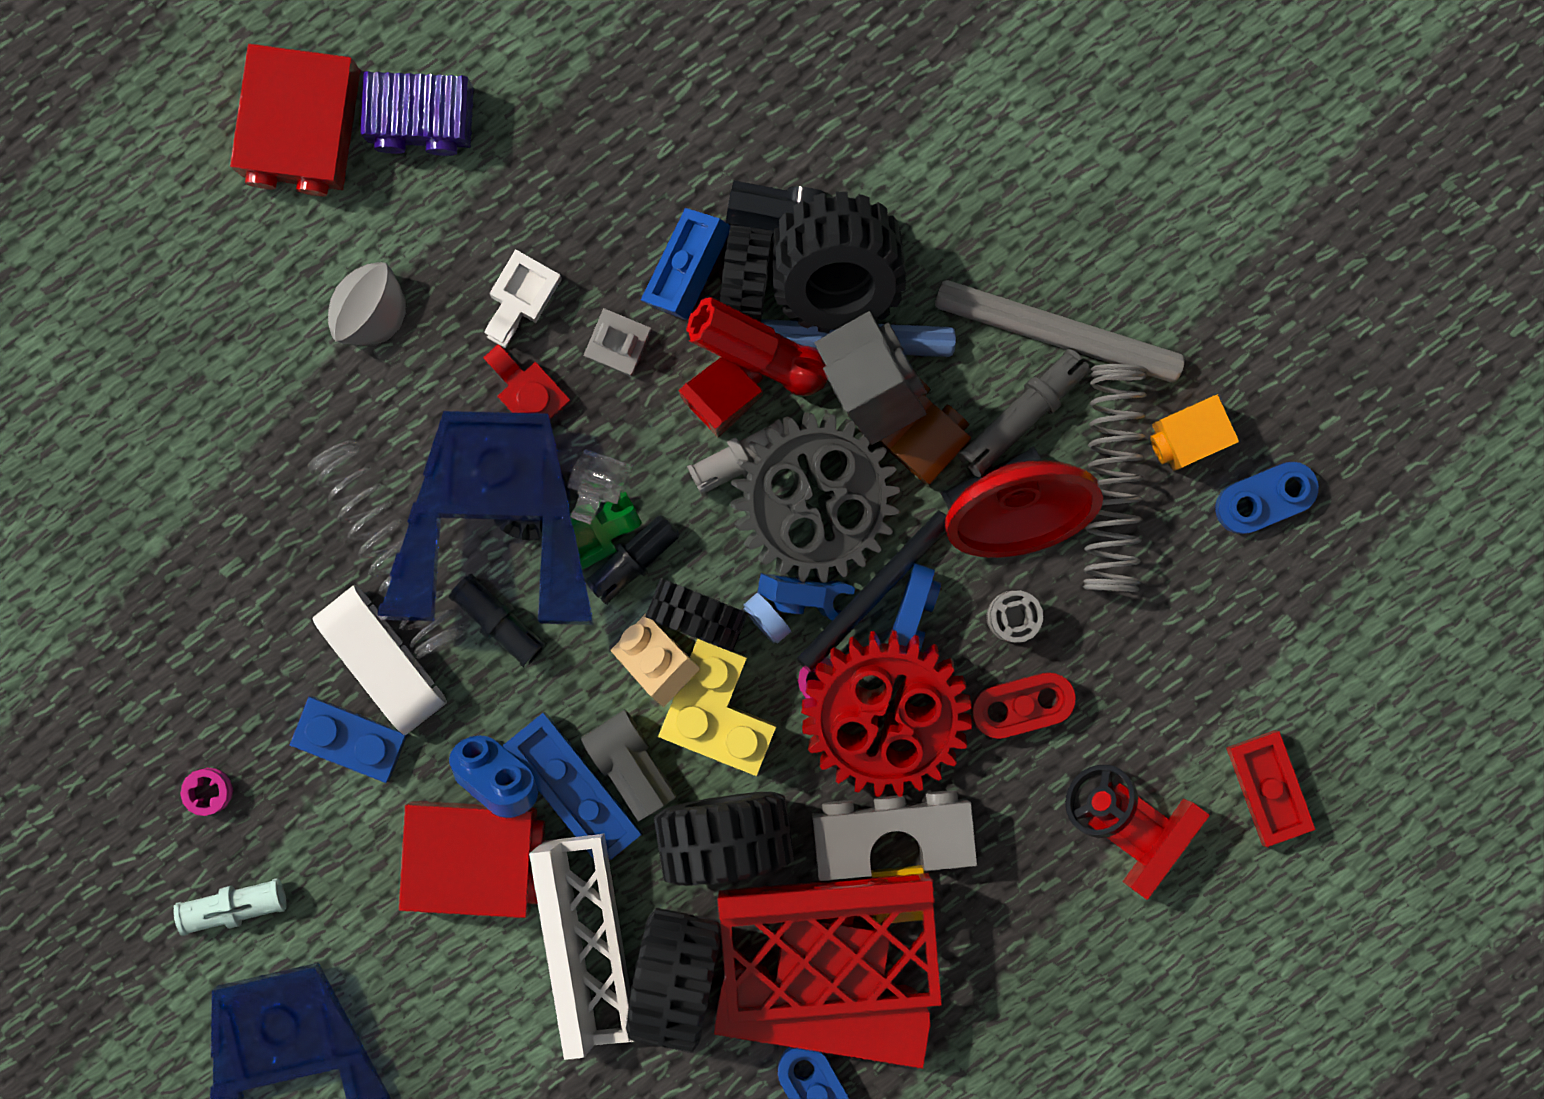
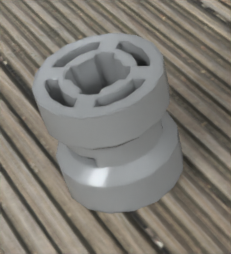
(1007, 618)

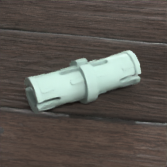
(229, 907)

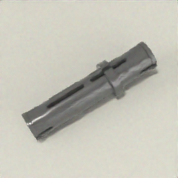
(1040, 397)

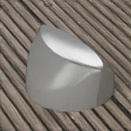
(367, 306)

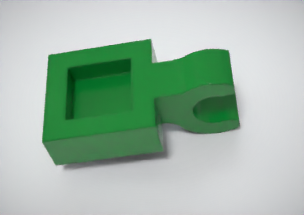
(595, 539)

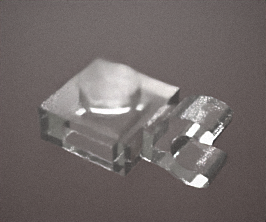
(597, 481)

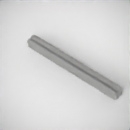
(1058, 330)

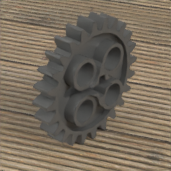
(773, 514)

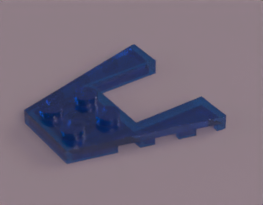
(491, 470)
(283, 1031)

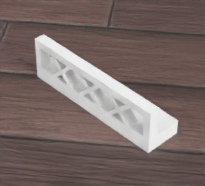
(564, 945)

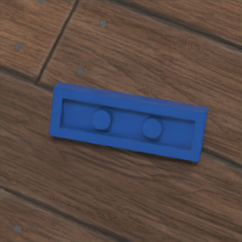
(572, 785)

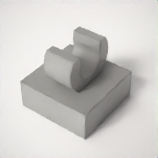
(617, 342)

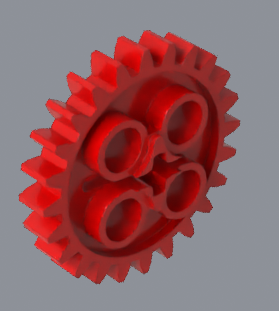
(842, 700)

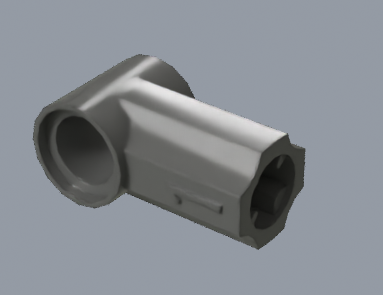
(624, 756)

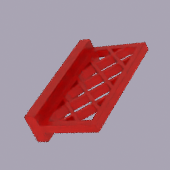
(824, 901)

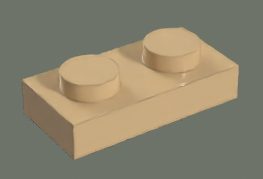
(654, 660)

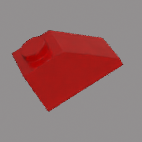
(721, 394)

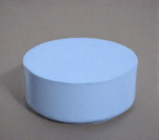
(766, 618)

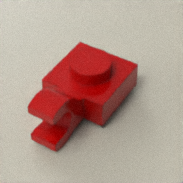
(526, 390)

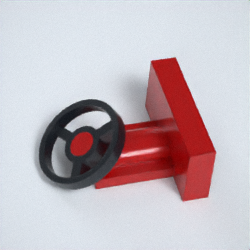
(1135, 826)

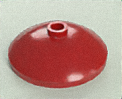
(1023, 509)

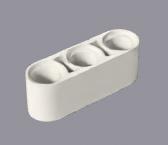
(377, 661)

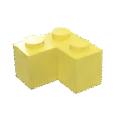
(706, 722)

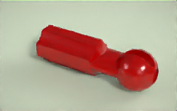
(756, 347)

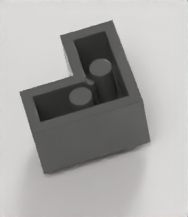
(872, 377)

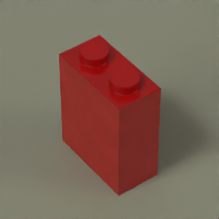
(295, 119)
(468, 860)

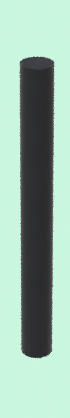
(873, 592)

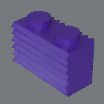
(417, 111)

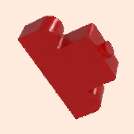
(880, 1036)

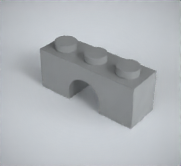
(848, 834)

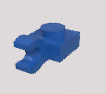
(793, 595)

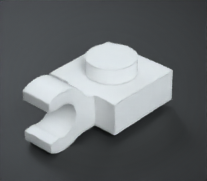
(522, 291)

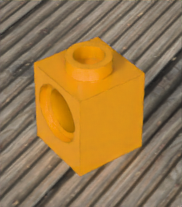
(1193, 433)

